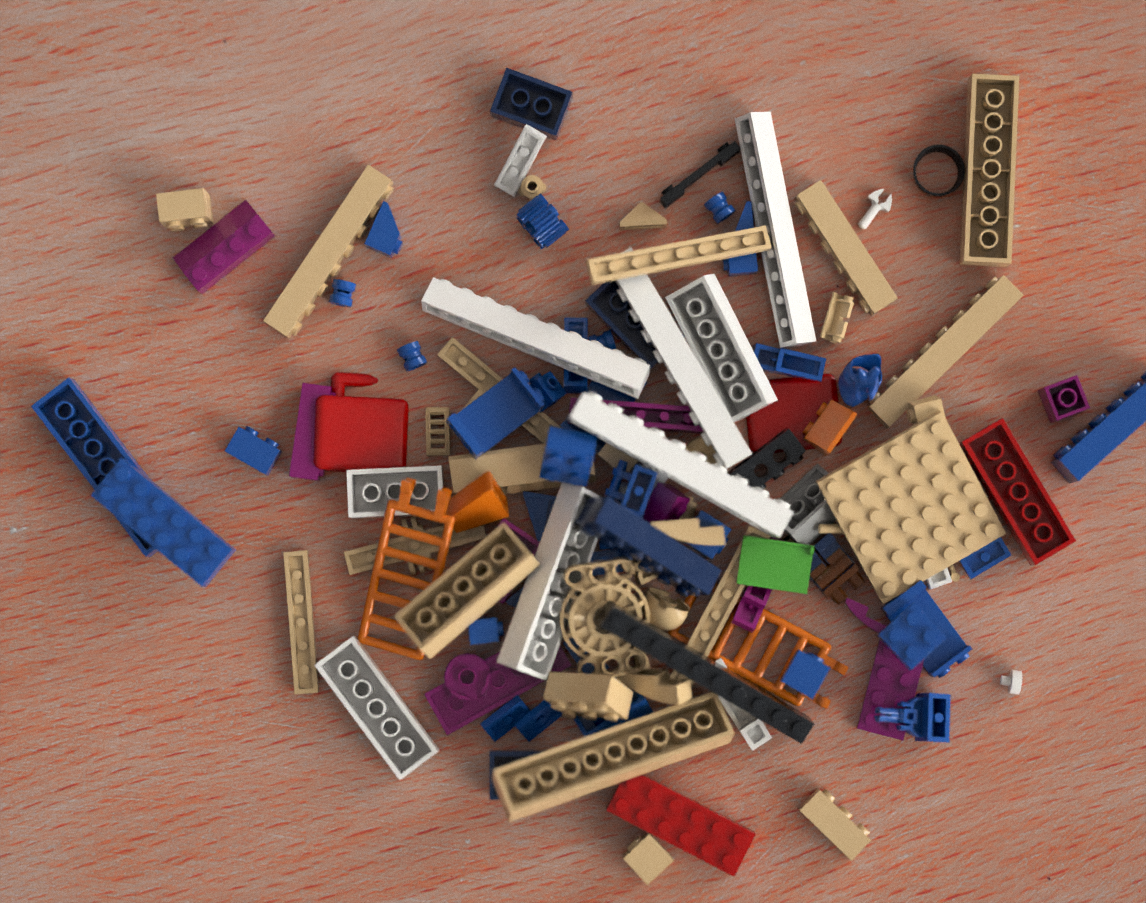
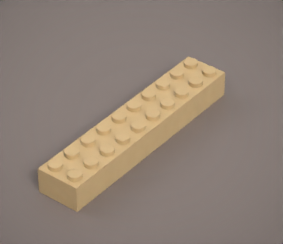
(612, 756)

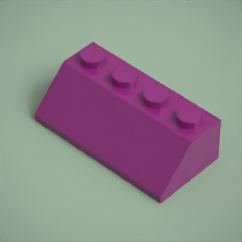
(223, 247)

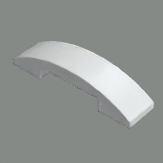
(748, 725)

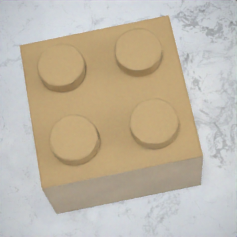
(185, 209)

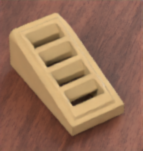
(437, 451)

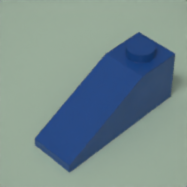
(747, 263)

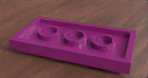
(886, 687)

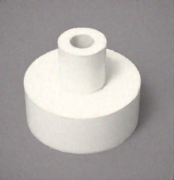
(1013, 681)

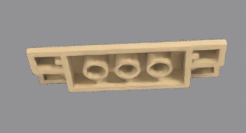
(512, 468)

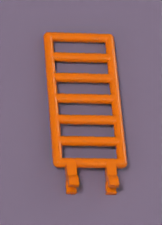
(383, 549)
(756, 677)

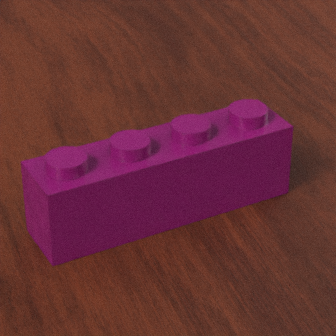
(303, 447)

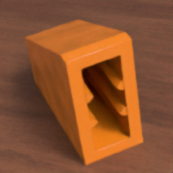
(478, 504)

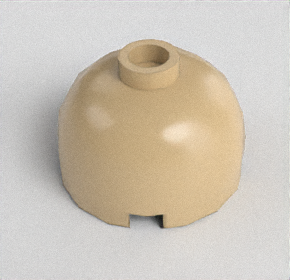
(665, 611)

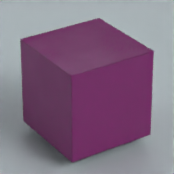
(1063, 399)

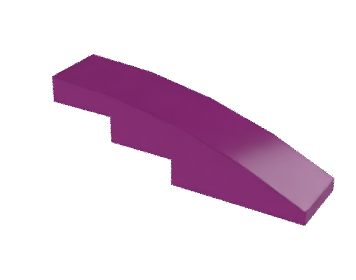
(751, 605)

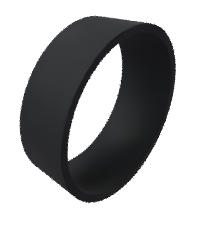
(951, 153)

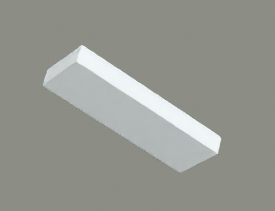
(520, 160)

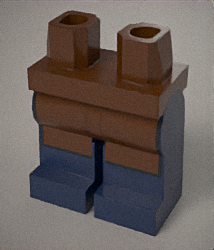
(837, 571)

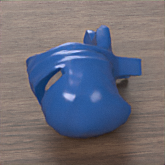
(858, 384)

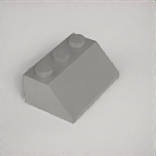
(808, 508)

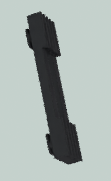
(725, 153)

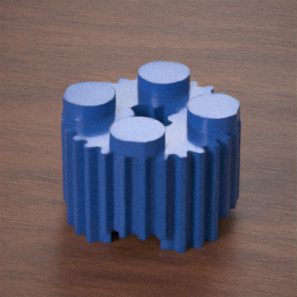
(541, 221)

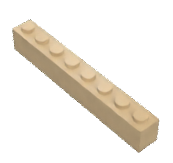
(329, 251)
(945, 351)

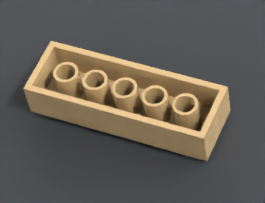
(466, 590)

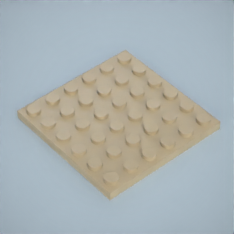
(911, 507)

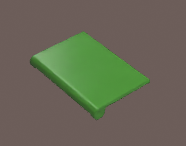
(775, 564)

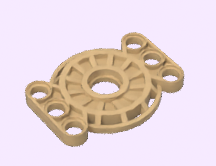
(592, 596)

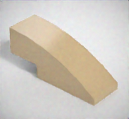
(690, 532)
(658, 686)

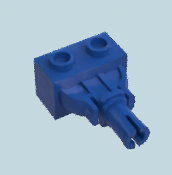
(924, 717)

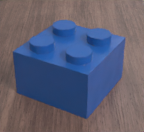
(568, 456)
(911, 636)

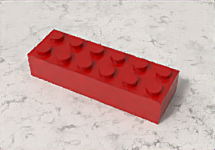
(1017, 492)
(682, 822)

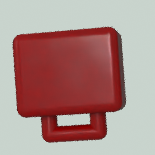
(794, 409)
(359, 430)

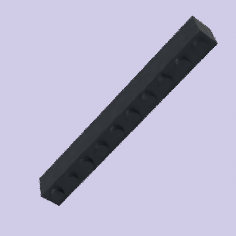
(705, 671)

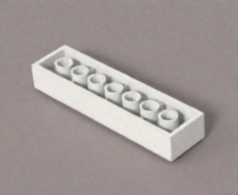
(535, 626)

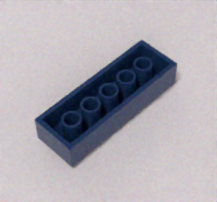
(647, 546)

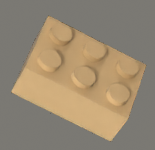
(588, 696)

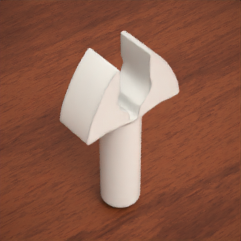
(875, 208)

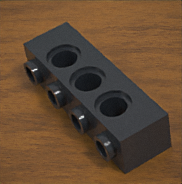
(764, 455)

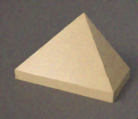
(642, 218)

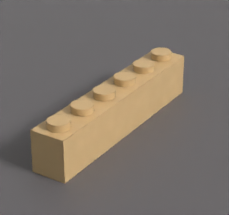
(845, 248)

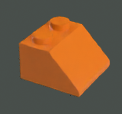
(829, 426)

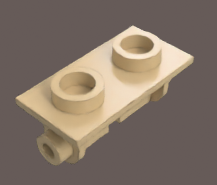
(834, 326)

